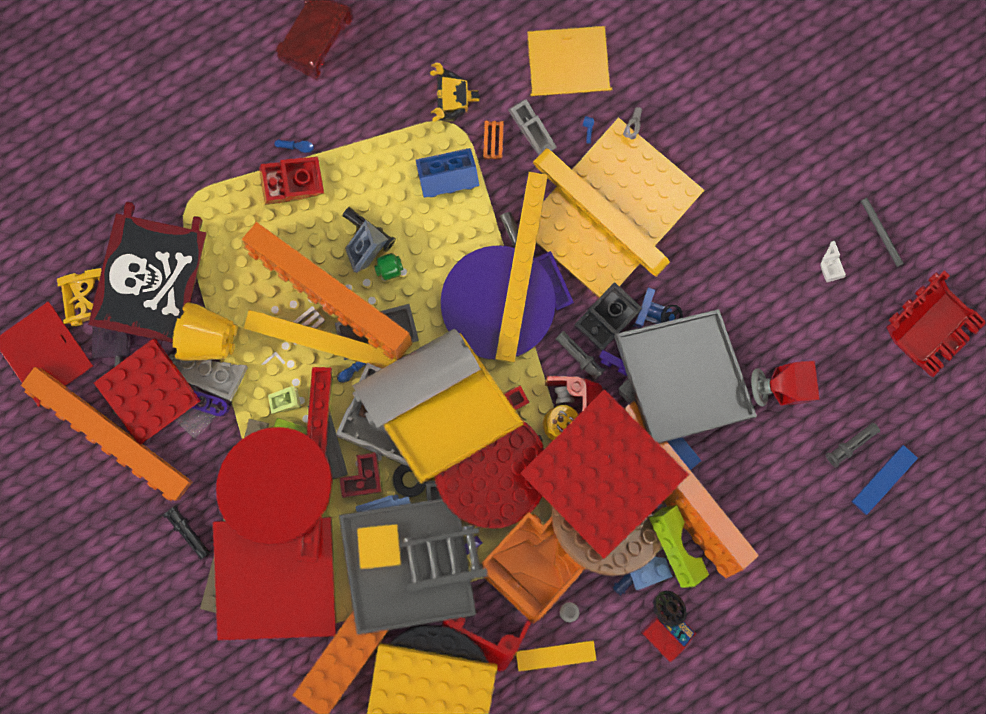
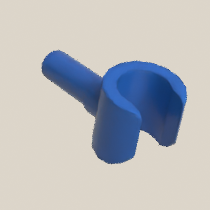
(588, 122)

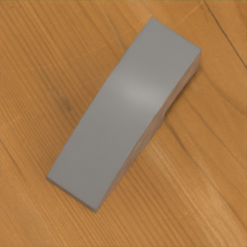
(531, 127)

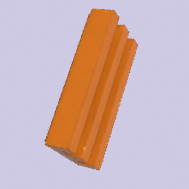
(493, 124)

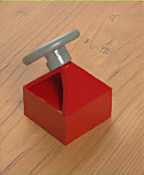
(790, 384)

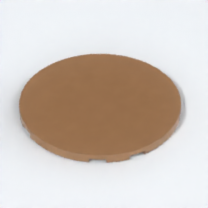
(626, 558)

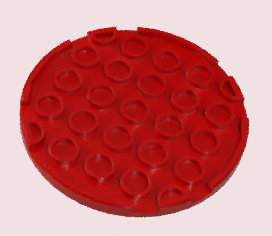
(488, 484)
(274, 485)

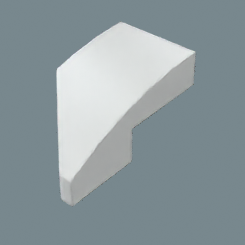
(831, 264)

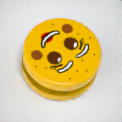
(557, 420)

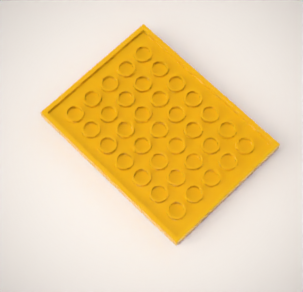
(637, 185)

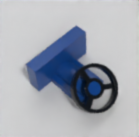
(654, 312)

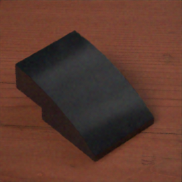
(607, 317)

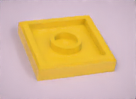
(378, 546)

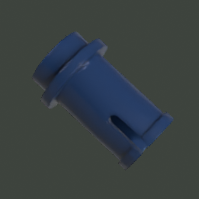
(623, 584)

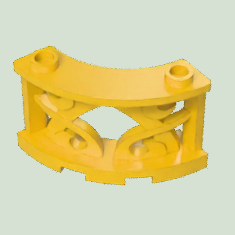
(73, 284)

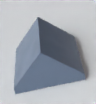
(365, 246)

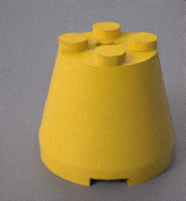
(203, 334)

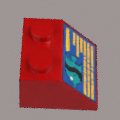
(666, 639)

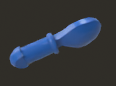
(303, 146)
(347, 374)

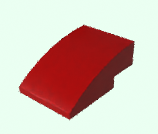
(291, 180)

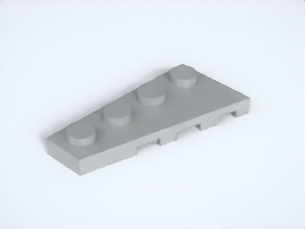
(211, 376)

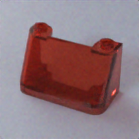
(314, 35)

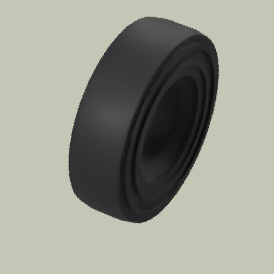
(401, 488)

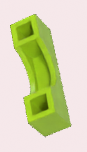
(668, 527)

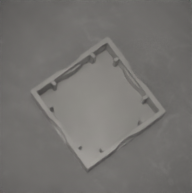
(366, 435)

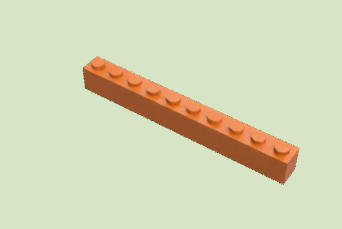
(106, 433)

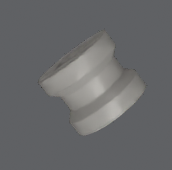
(563, 396)

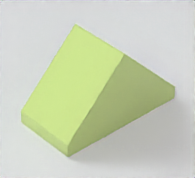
(284, 400)

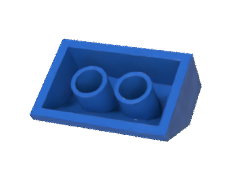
(447, 172)

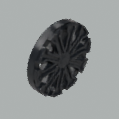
(669, 608)

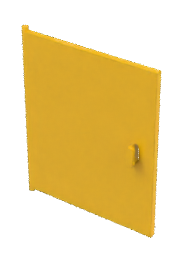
(568, 61)

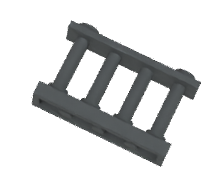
(456, 574)

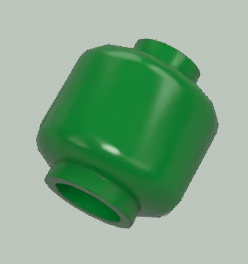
(388, 266)

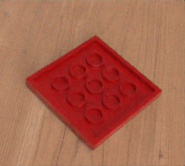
(147, 391)

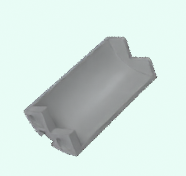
(415, 378)

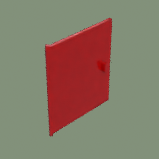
(44, 343)

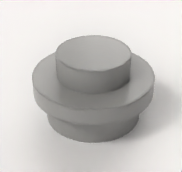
(569, 612)

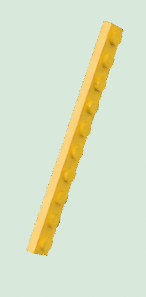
(521, 267)

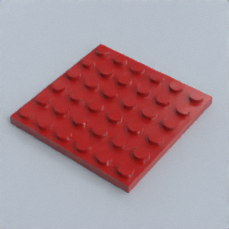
(604, 474)

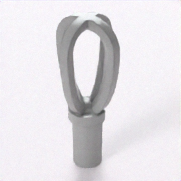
(635, 120)

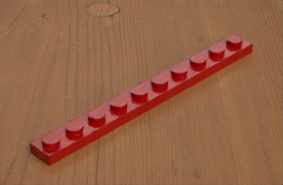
(317, 430)

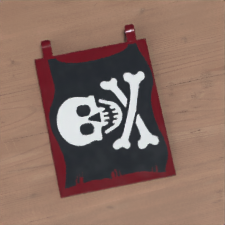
(147, 276)

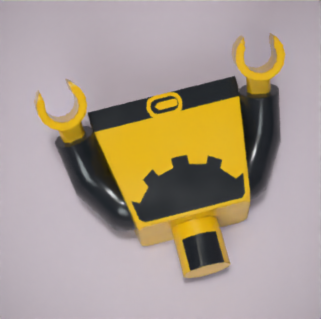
(451, 95)

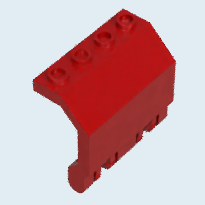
(933, 324)

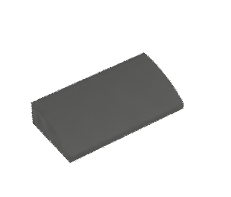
(400, 315)

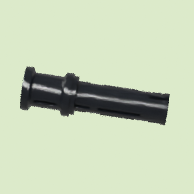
(358, 220)
(181, 525)

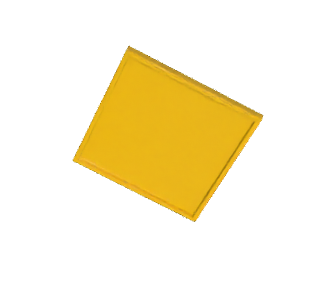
(453, 424)

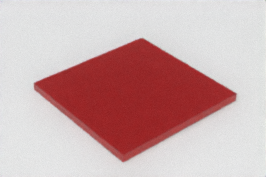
(269, 592)

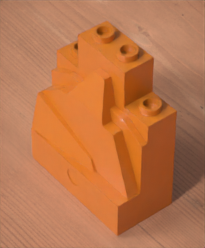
(531, 567)

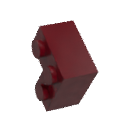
(367, 481)

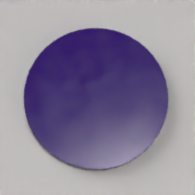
(476, 300)

